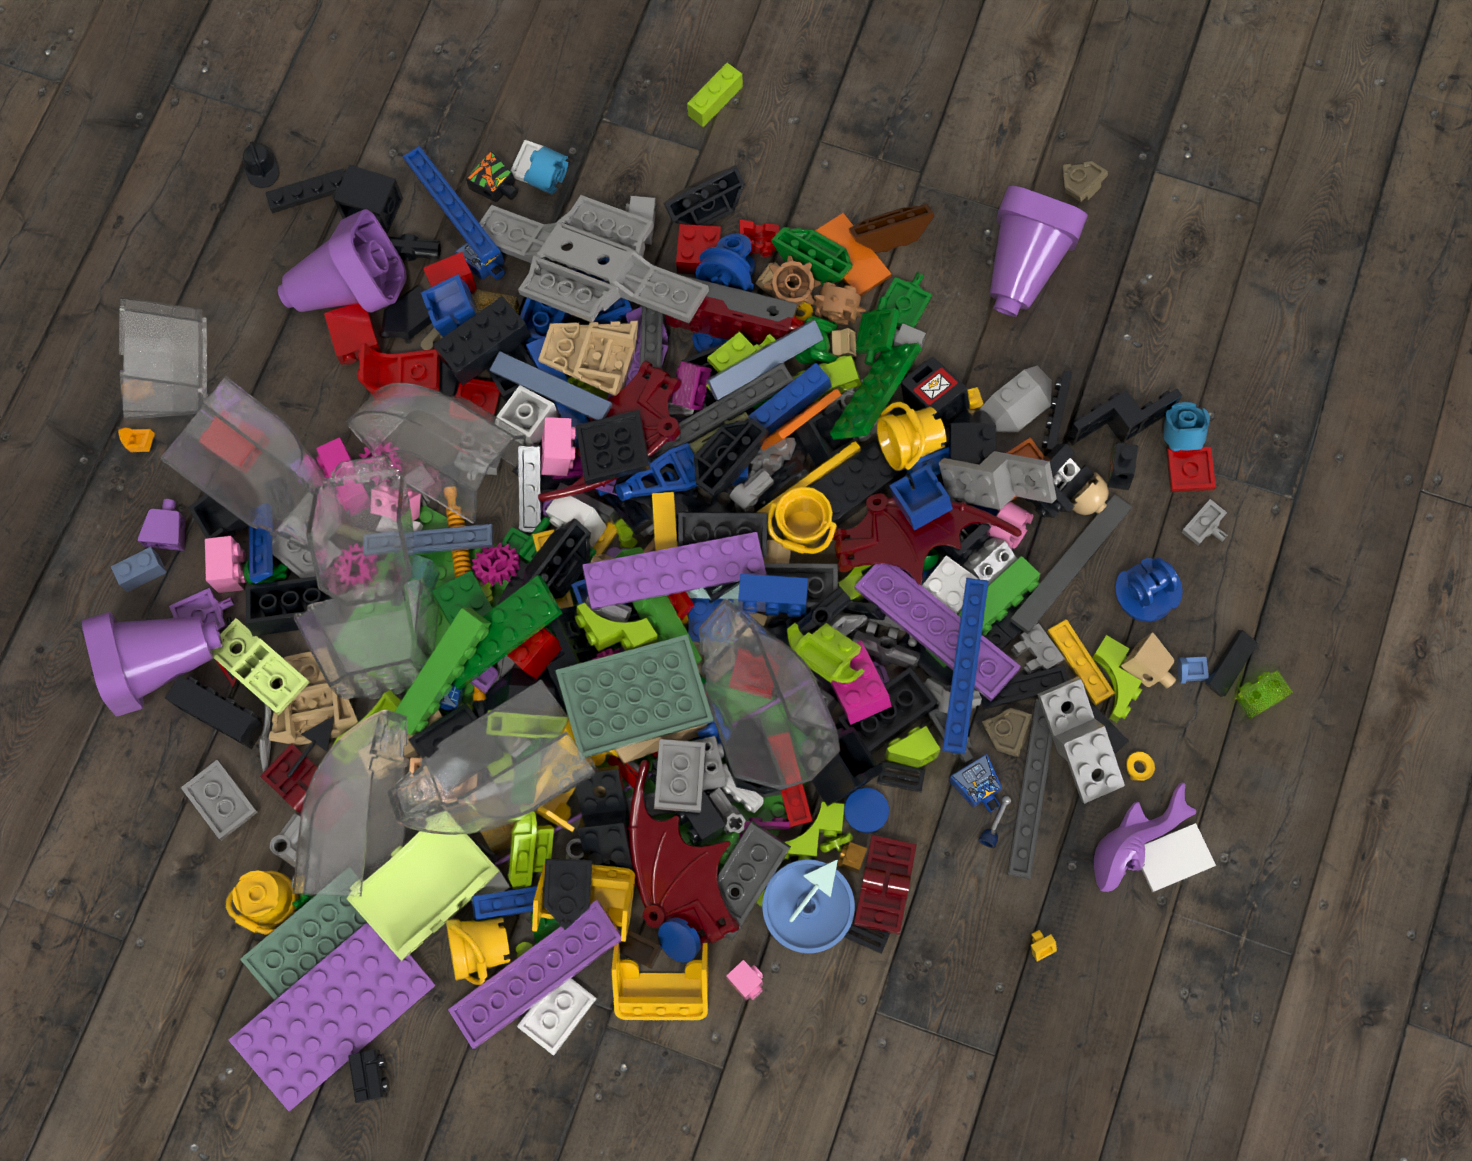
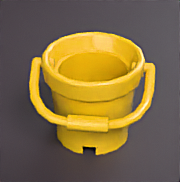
(909, 435)
(803, 519)
(263, 901)
(476, 947)

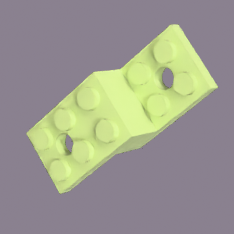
(258, 667)

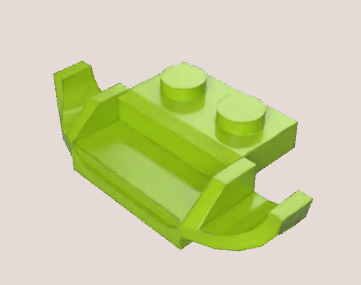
(734, 351)
(826, 652)
(529, 850)

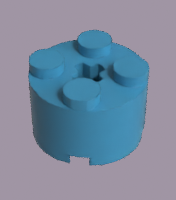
(546, 169)
(1186, 426)

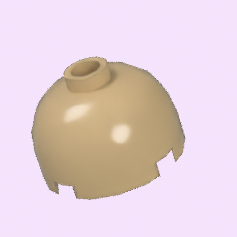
(1091, 496)

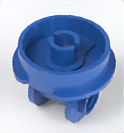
(728, 263)
(1149, 590)

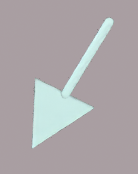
(822, 879)

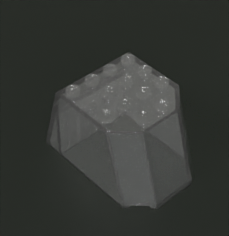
(161, 359)
(372, 645)

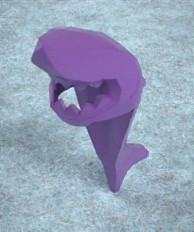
(1128, 840)

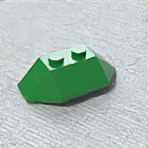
(828, 259)

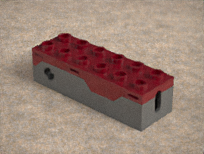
(732, 311)

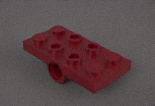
(294, 788)
(885, 885)

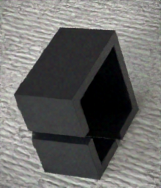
(817, 437)
(215, 519)

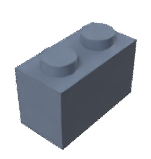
(138, 569)

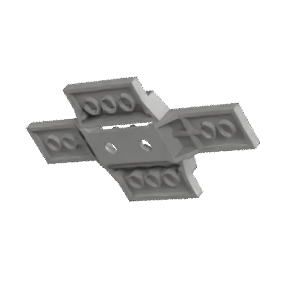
(595, 233)

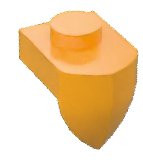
(136, 439)

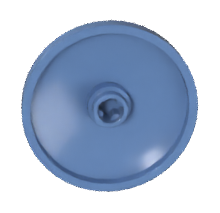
(823, 918)

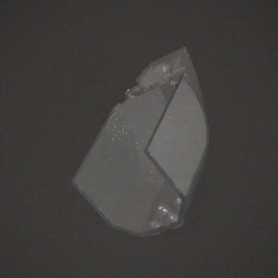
(436, 441)
(248, 463)
(362, 532)
(764, 702)
(494, 769)
(347, 812)

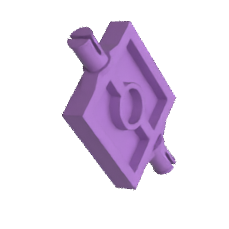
(203, 605)

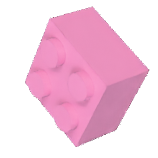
(557, 446)
(224, 564)

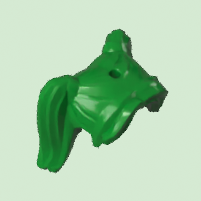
(820, 350)

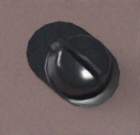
(260, 165)

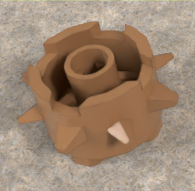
(796, 273)
(838, 304)

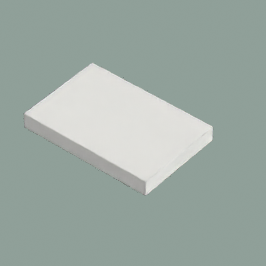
(1176, 858)
(557, 1015)

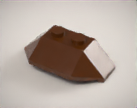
(893, 228)

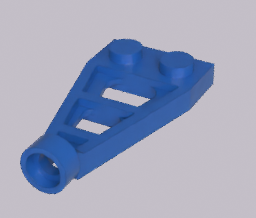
(683, 462)

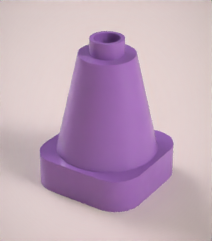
(1030, 246)
(347, 269)
(144, 655)

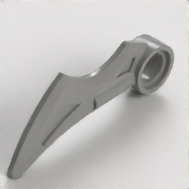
(264, 742)

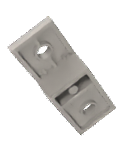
(998, 480)
(1081, 740)

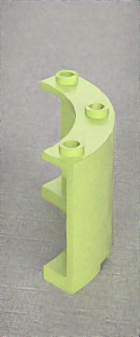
(422, 888)

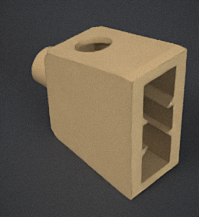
(1150, 662)

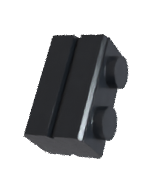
(368, 1076)

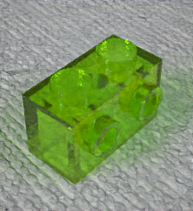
(1263, 694)

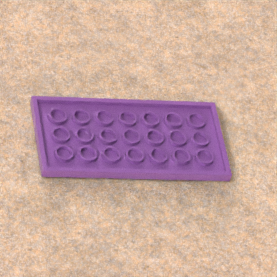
(330, 1015)

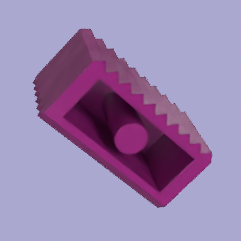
(693, 385)

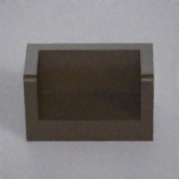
(639, 949)

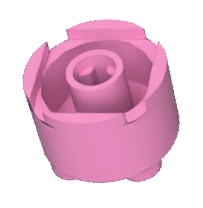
(1016, 516)

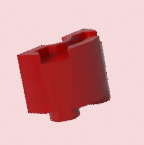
(760, 236)

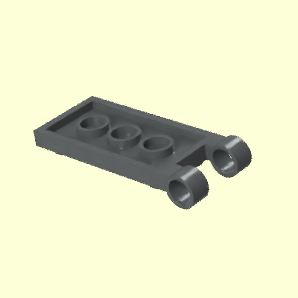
(750, 871)

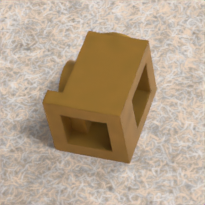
(852, 857)

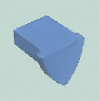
(1192, 669)

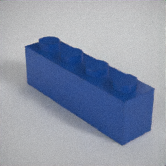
(792, 399)

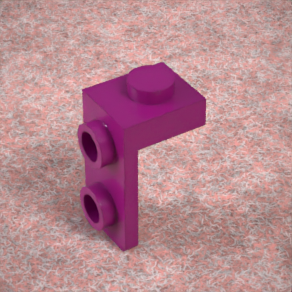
(776, 824)

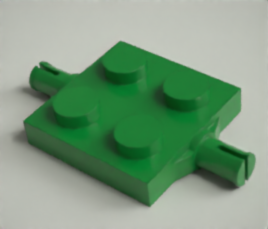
(908, 299)
(877, 331)

